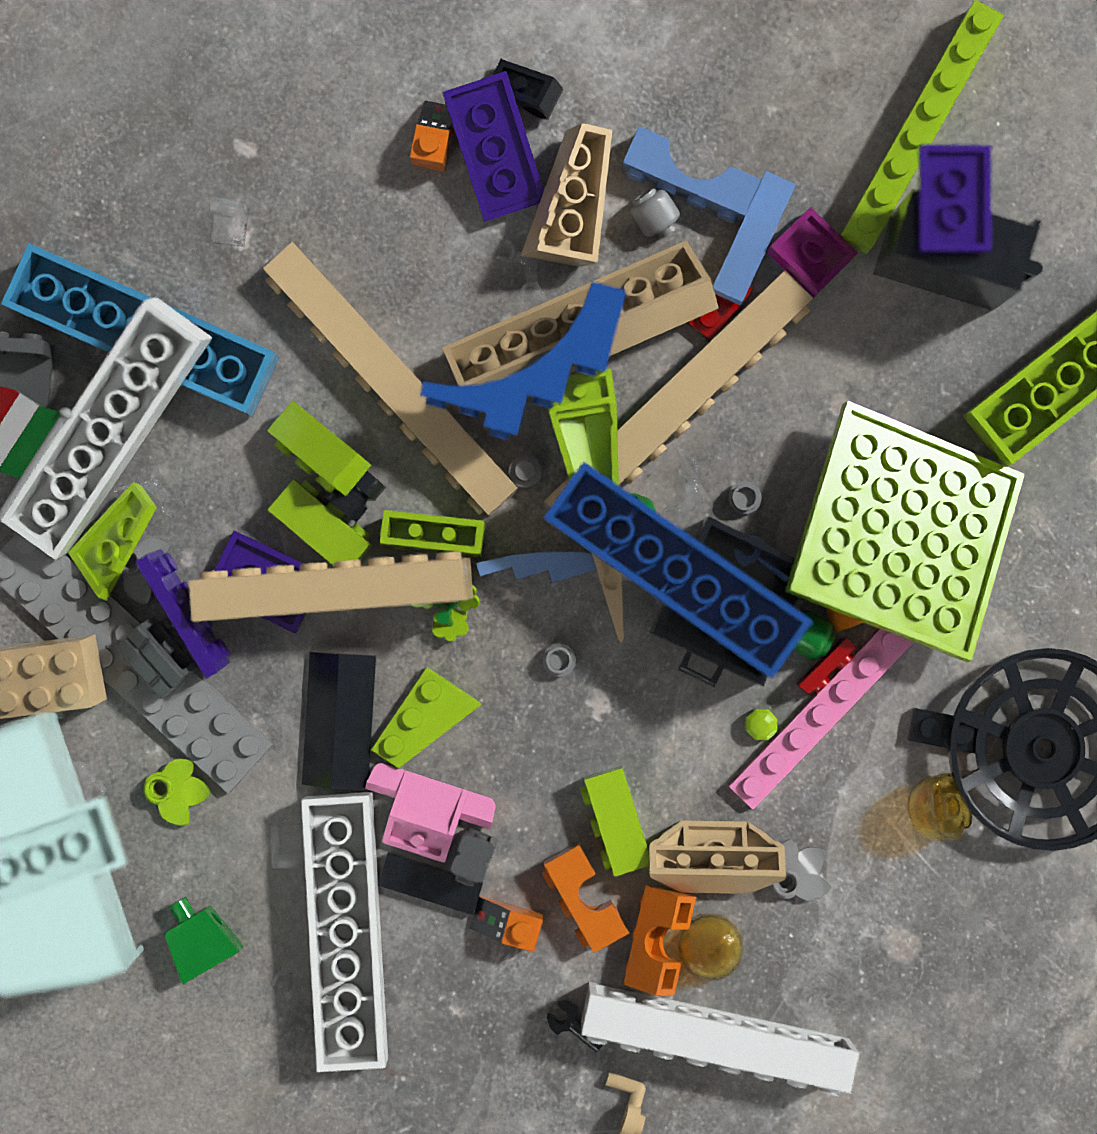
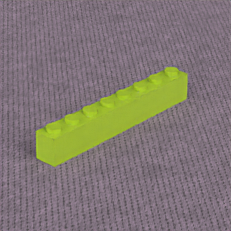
(921, 126)

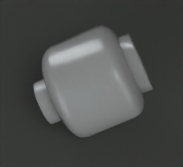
(655, 213)

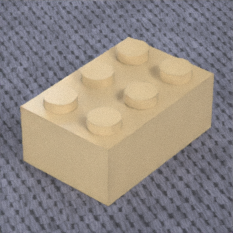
(50, 676)

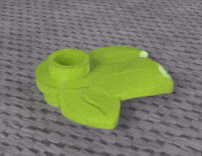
(180, 793)

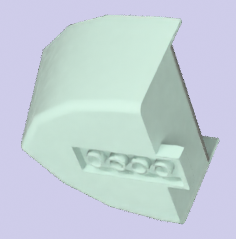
(56, 862)

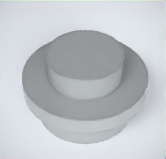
(525, 471)
(744, 497)
(559, 660)

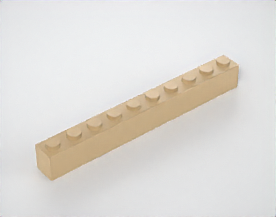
(705, 375)
(390, 379)

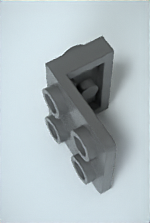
(27, 366)

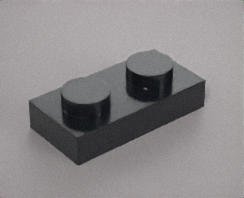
(934, 728)

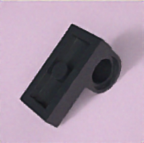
(532, 89)

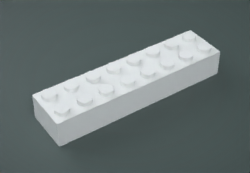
(106, 427)
(344, 932)
(719, 1038)

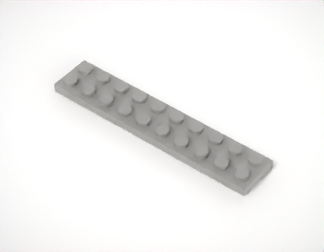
(191, 716)

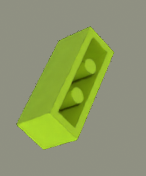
(317, 449)
(320, 524)
(432, 533)
(616, 821)

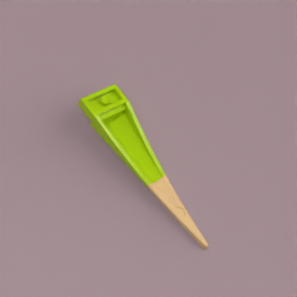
(589, 433)

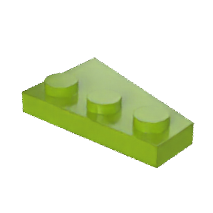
(112, 539)
(423, 717)

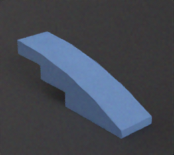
(753, 238)
(558, 564)

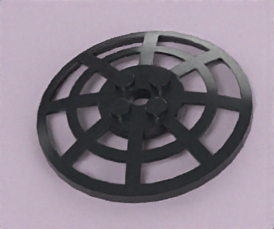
(1020, 749)

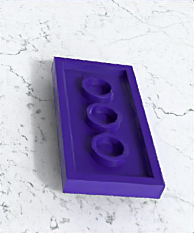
(494, 146)
(174, 596)

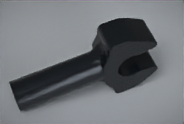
(570, 1024)

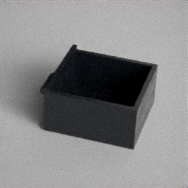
(969, 277)
(682, 633)

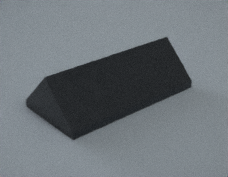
(338, 720)

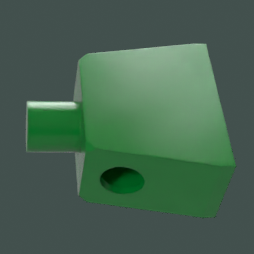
(199, 940)

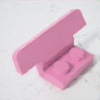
(426, 810)

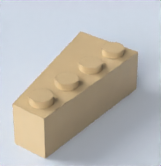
(573, 201)

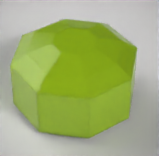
(761, 724)

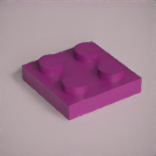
(811, 252)

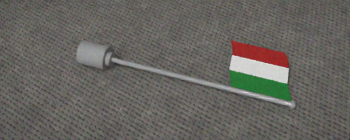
(24, 436)

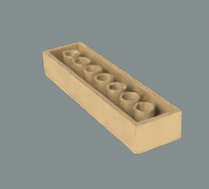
(658, 297)
(325, 589)

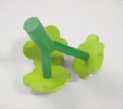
(450, 621)

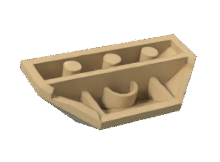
(716, 858)

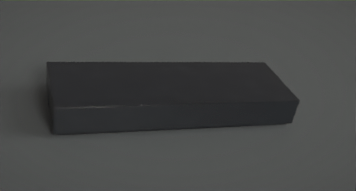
(428, 883)

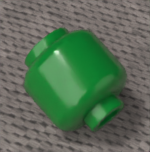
(817, 637)

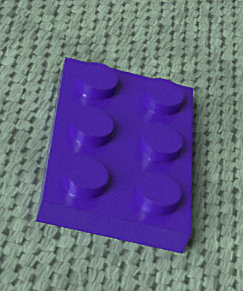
(954, 199)
(248, 553)

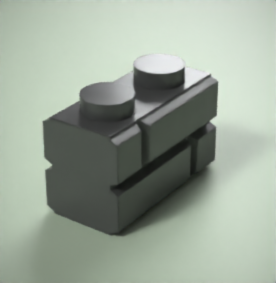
(157, 657)
(473, 856)

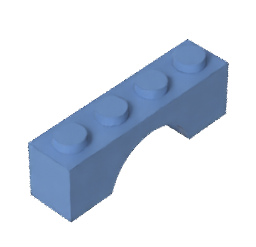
(651, 161)

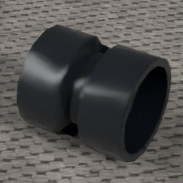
(355, 502)

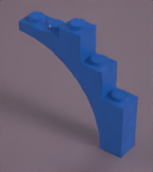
(584, 345)

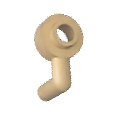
(631, 1120)

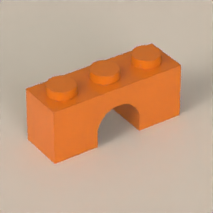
(597, 924)
(648, 964)

